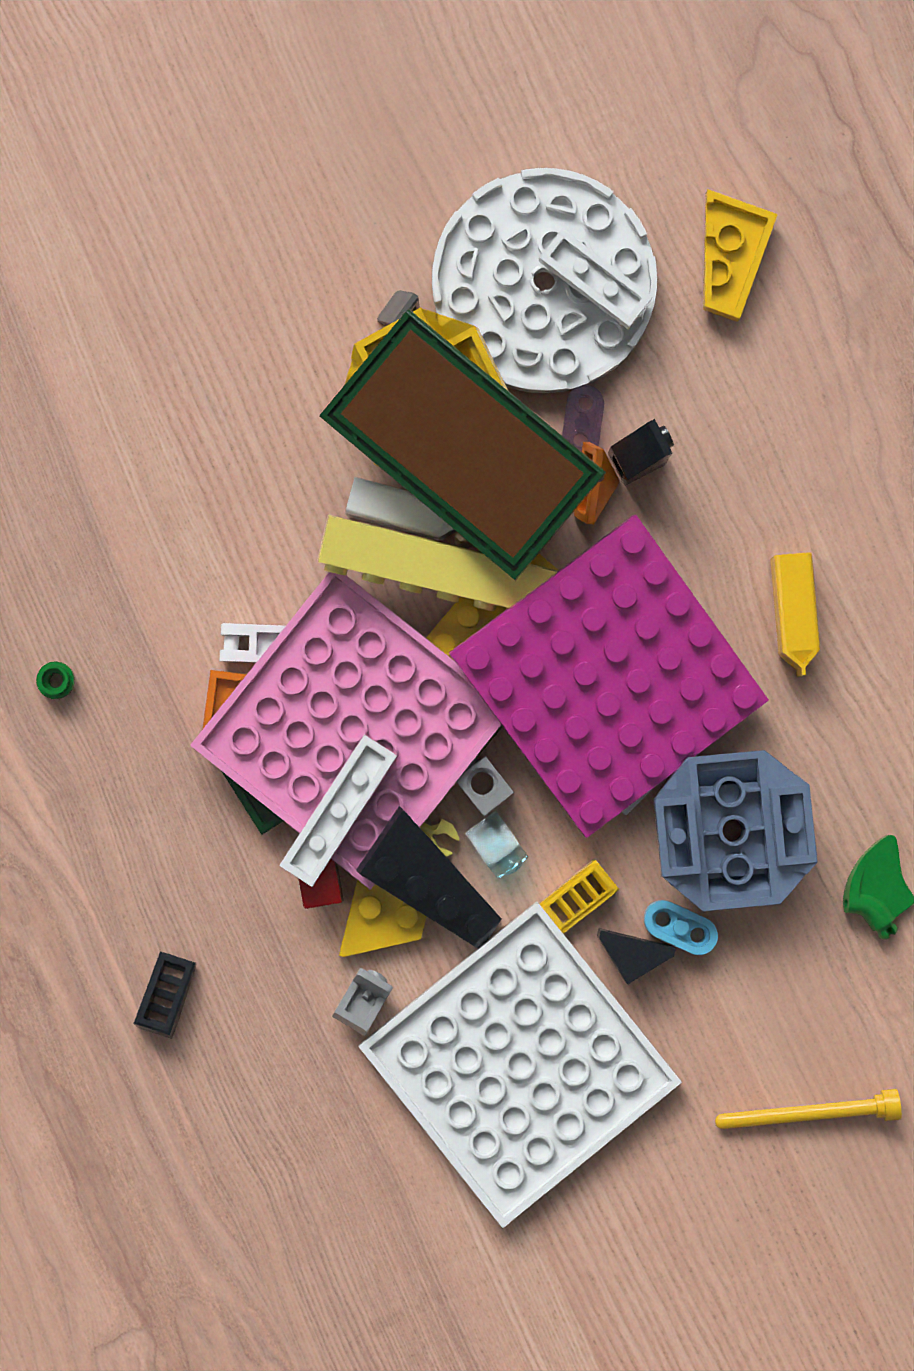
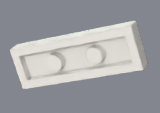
(595, 278)

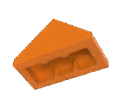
(596, 500)

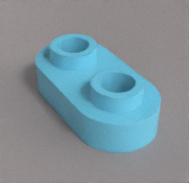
(679, 927)

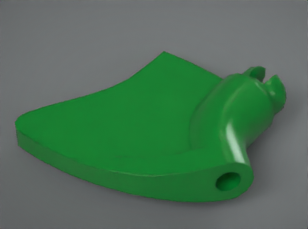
(878, 887)

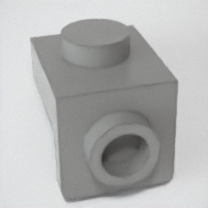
(363, 1000)

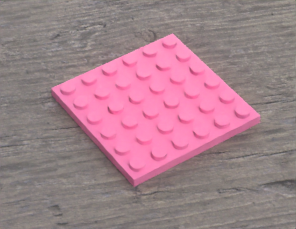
(324, 684)

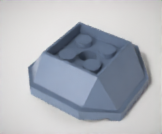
(774, 839)

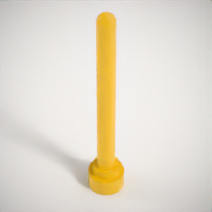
(883, 1105)

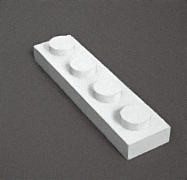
(338, 810)

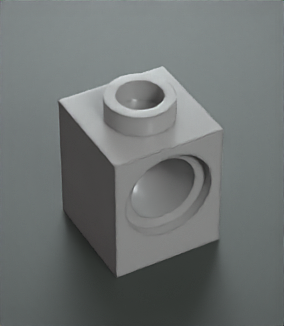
(498, 793)

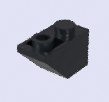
(641, 452)

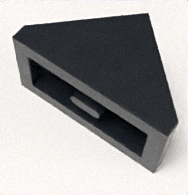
(633, 954)

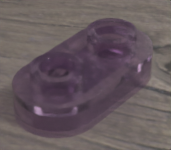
(583, 421)

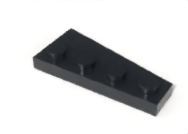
(423, 877)

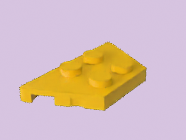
(379, 921)

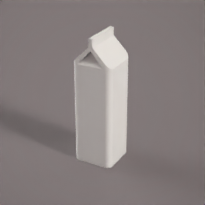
(394, 509)

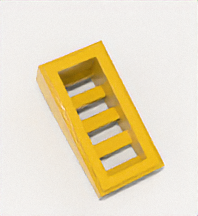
(600, 875)

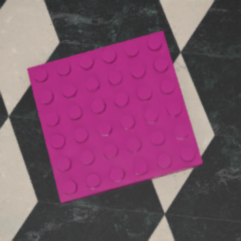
(609, 676)

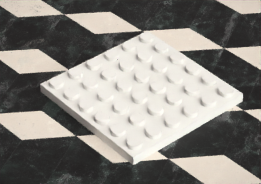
(519, 1064)

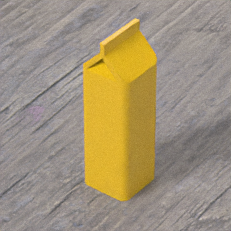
(795, 609)

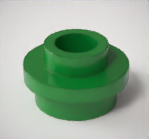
(45, 674)

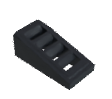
(165, 1029)

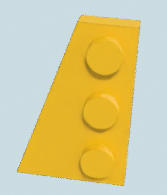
(732, 252)

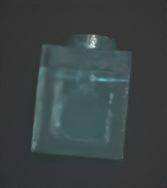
(497, 845)

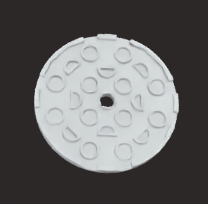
(489, 264)

